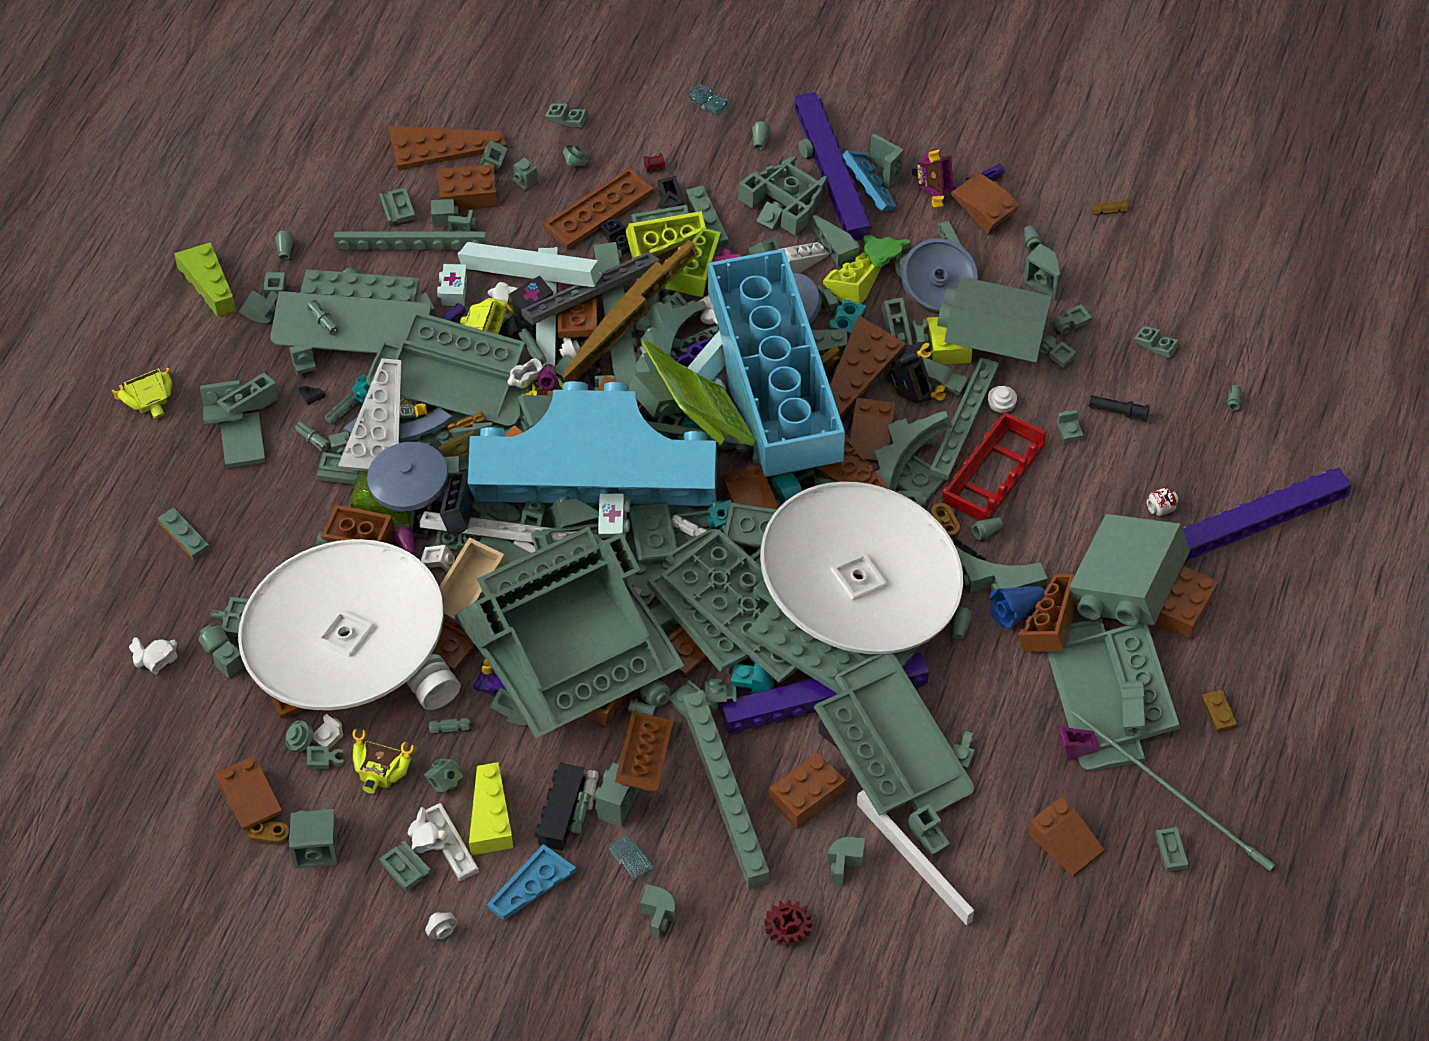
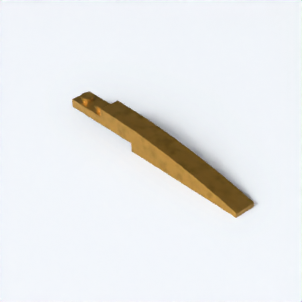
(628, 311)

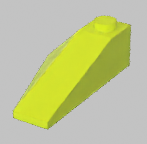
(853, 280)

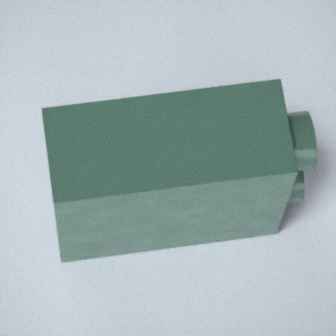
(995, 318)
(1129, 569)

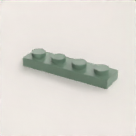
(699, 202)

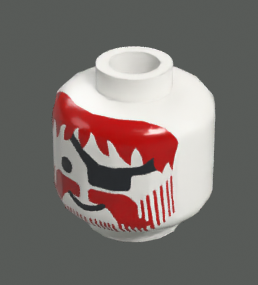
(1162, 502)

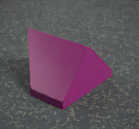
(1078, 742)

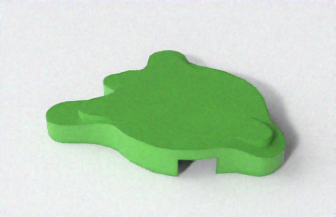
(884, 249)

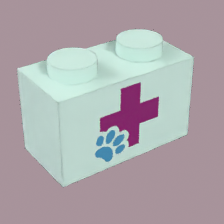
(453, 284)
(613, 515)

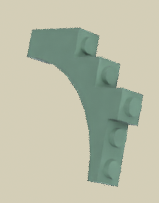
(665, 323)
(906, 441)
(983, 574)

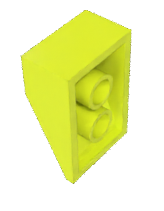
(945, 352)

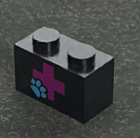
(528, 294)

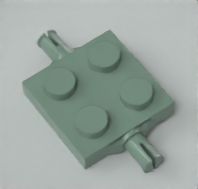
(231, 615)

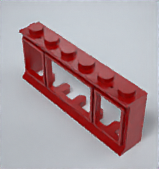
(981, 452)

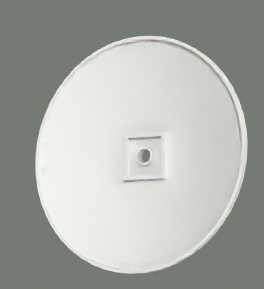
(869, 531)
(354, 586)

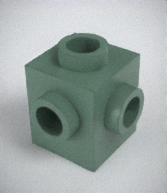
(444, 775)

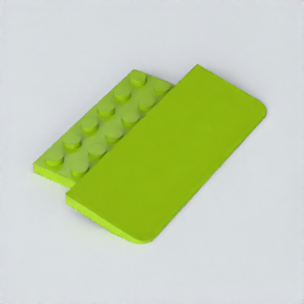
(701, 398)

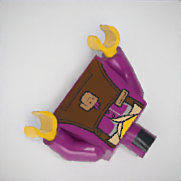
(935, 175)

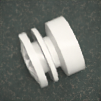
(434, 683)

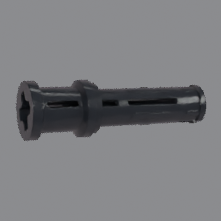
(1128, 409)

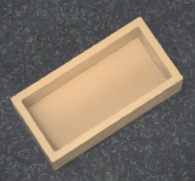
(461, 584)

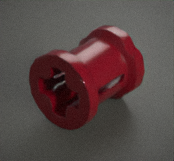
(654, 162)

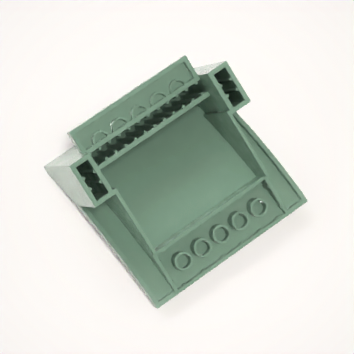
(568, 629)

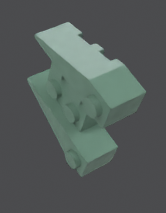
(789, 187)

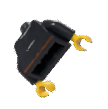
(912, 379)

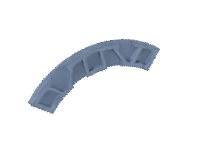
(413, 430)

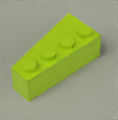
(205, 273)
(694, 275)

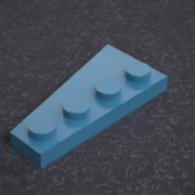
(866, 175)
(531, 881)

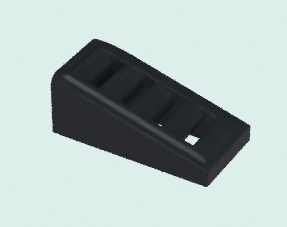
(669, 182)

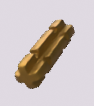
(1109, 207)
(467, 422)

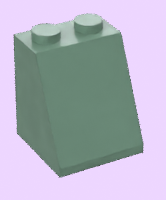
(532, 409)
(313, 838)

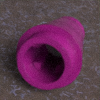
(547, 378)
(405, 540)

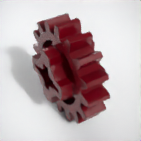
(793, 930)

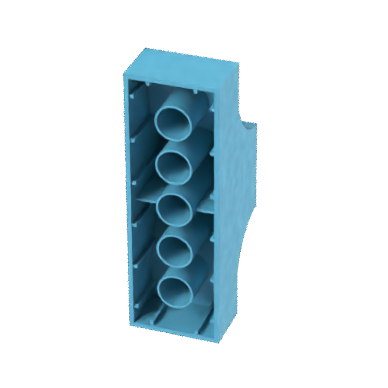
(774, 363)
(591, 448)

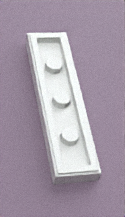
(454, 849)

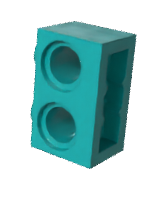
(847, 316)

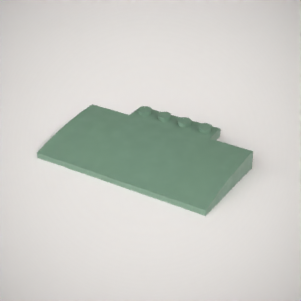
(720, 585)

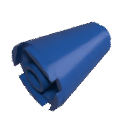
(1014, 604)

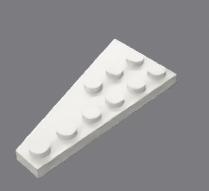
(378, 419)

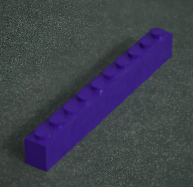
(831, 164)
(1266, 512)
(795, 700)

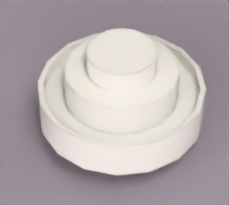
(569, 348)
(1002, 399)
(440, 925)

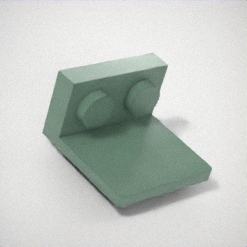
(888, 157)
(211, 410)

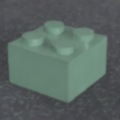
(614, 799)

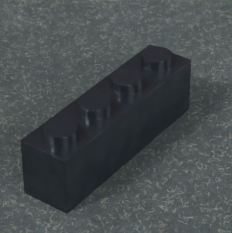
(457, 503)
(560, 807)

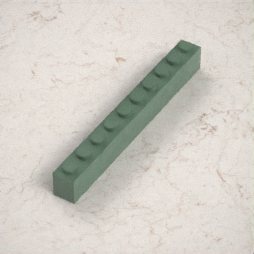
(622, 352)
(725, 790)

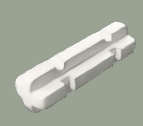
(687, 526)
(590, 786)

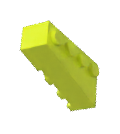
(663, 233)
(490, 820)

